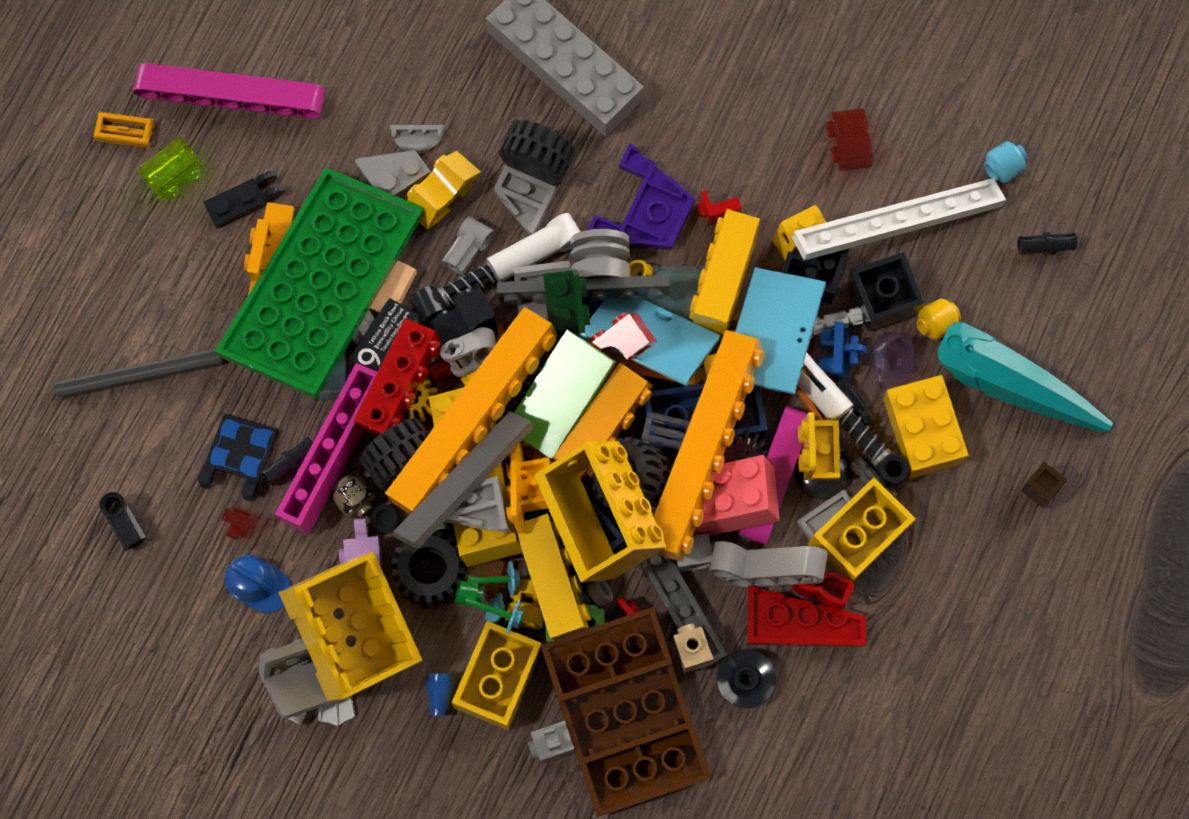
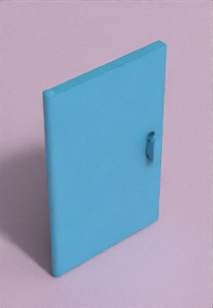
(775, 313)
(679, 344)

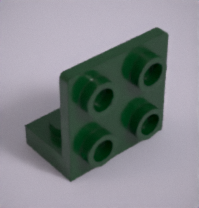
(564, 299)

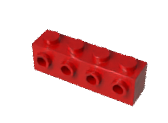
(398, 377)

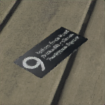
(381, 334)

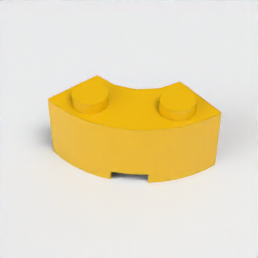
(451, 177)

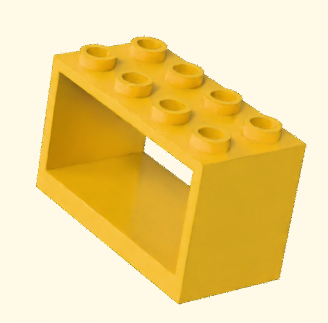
(578, 521)

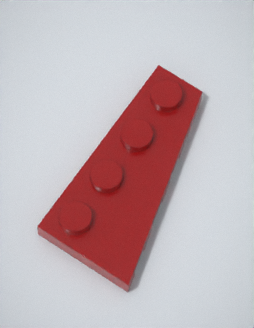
(796, 622)

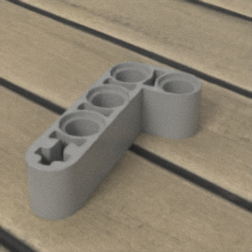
(768, 566)

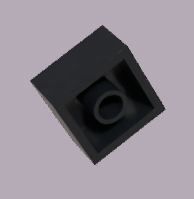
(886, 291)

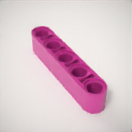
(783, 457)

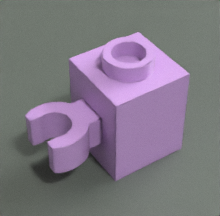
(361, 544)

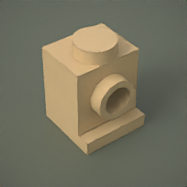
(694, 658)

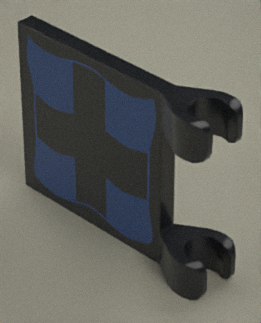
(239, 450)

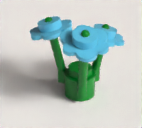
(471, 595)

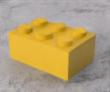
(925, 426)
(862, 530)
(497, 675)

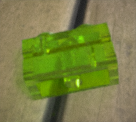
(170, 169)

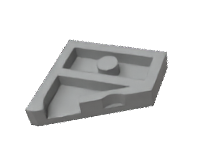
(393, 172)

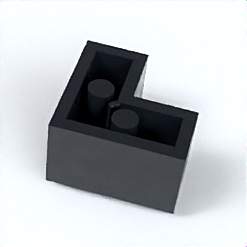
(824, 268)
(469, 314)

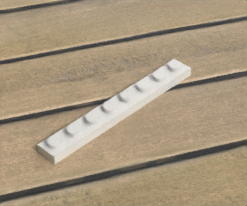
(898, 219)

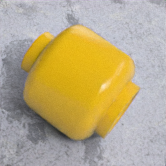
(937, 317)

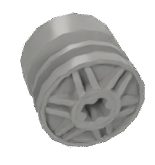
(600, 253)

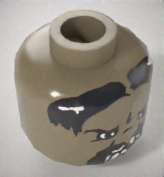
(354, 497)

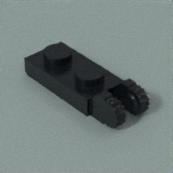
(242, 199)

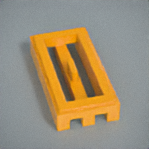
(119, 139)

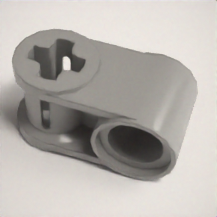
(469, 352)

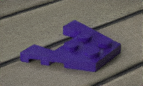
(657, 209)

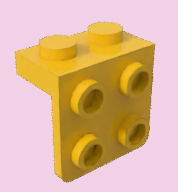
(820, 448)

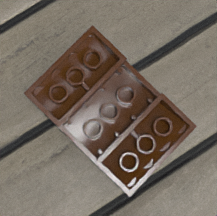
(625, 712)

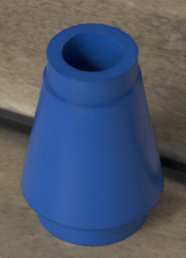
(439, 693)

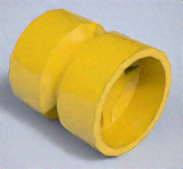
(532, 613)

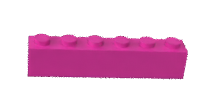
(327, 455)

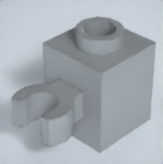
(551, 743)

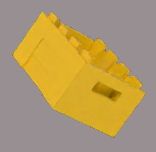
(369, 615)

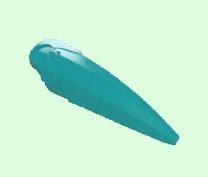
(1011, 378)

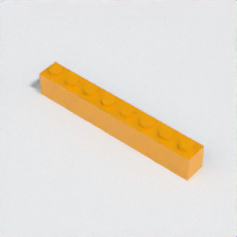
(474, 409)
(706, 441)

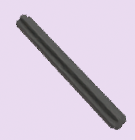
(137, 373)

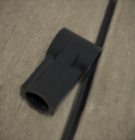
(123, 522)

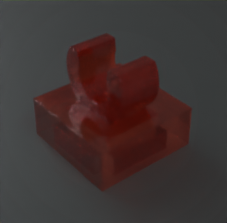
(239, 521)

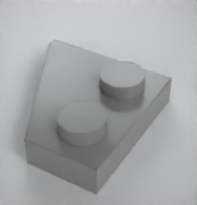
(524, 197)
(483, 508)

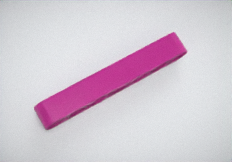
(229, 91)

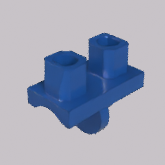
(845, 350)

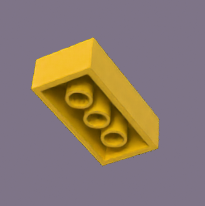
(726, 271)

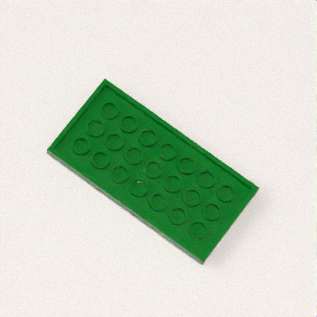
(320, 283)

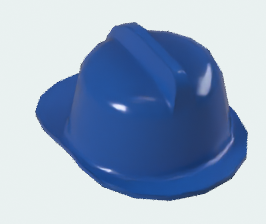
(256, 583)

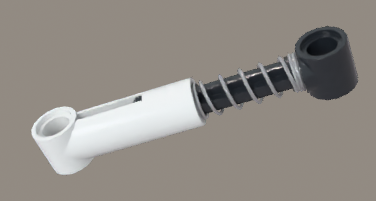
(500, 266)
(837, 406)

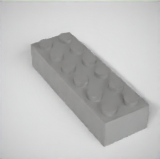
(566, 61)

